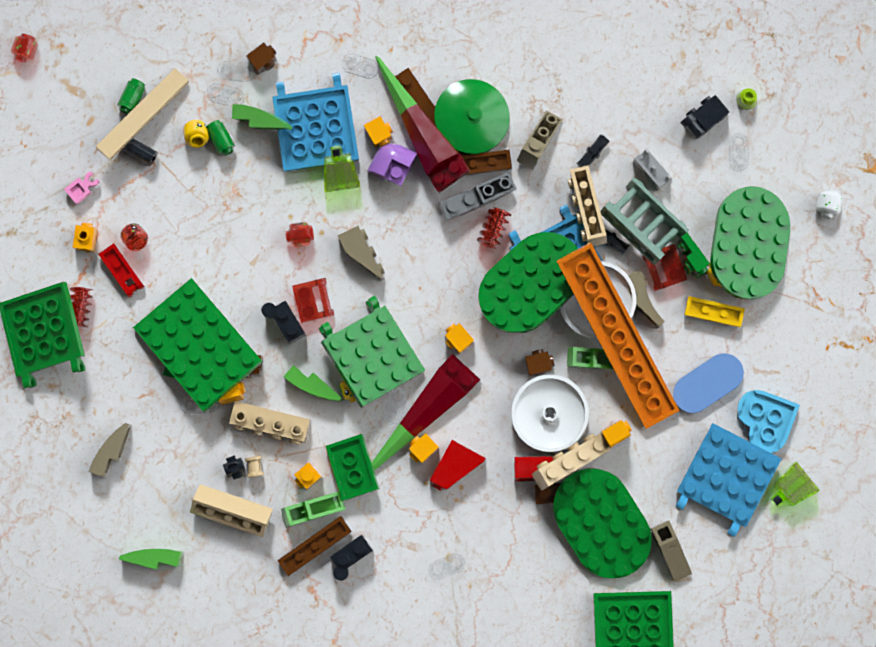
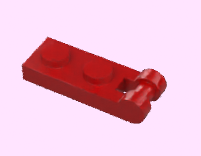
(120, 269)

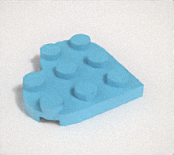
(767, 418)

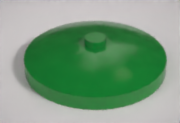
(472, 116)

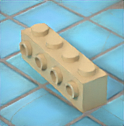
(588, 206)
(269, 421)
(571, 461)
(231, 510)

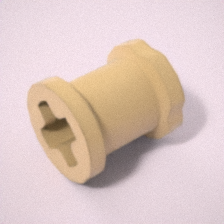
(254, 466)

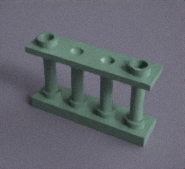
(638, 238)

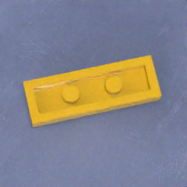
(714, 311)

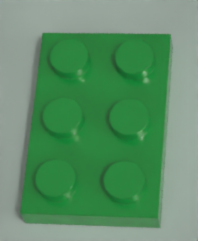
(352, 467)

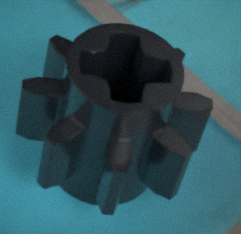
(234, 467)

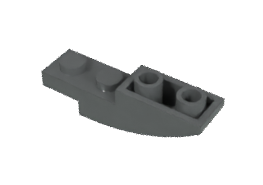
(477, 196)

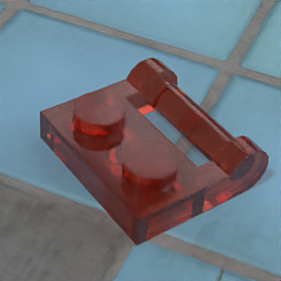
(671, 267)
(306, 300)

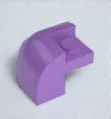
(392, 163)

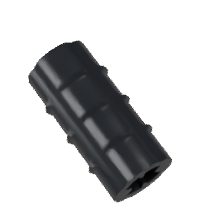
(141, 152)

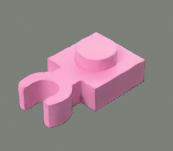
(79, 189)

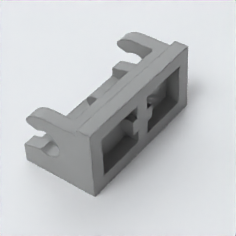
(652, 169)

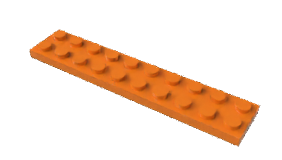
(617, 335)

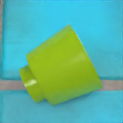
(746, 99)

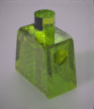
(339, 171)
(793, 486)

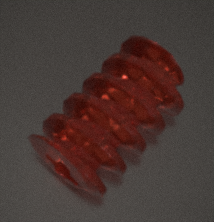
(493, 227)
(79, 304)

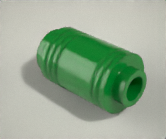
(131, 95)
(220, 138)

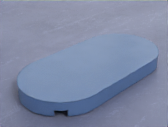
(708, 383)

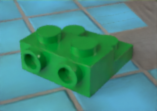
(695, 262)

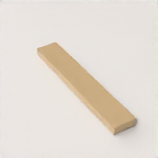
(142, 114)

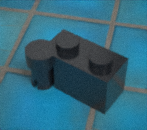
(705, 117)
(285, 320)
(349, 556)

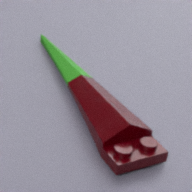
(437, 155)
(445, 389)

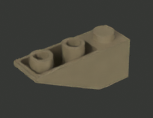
(539, 140)
(357, 249)
(671, 550)

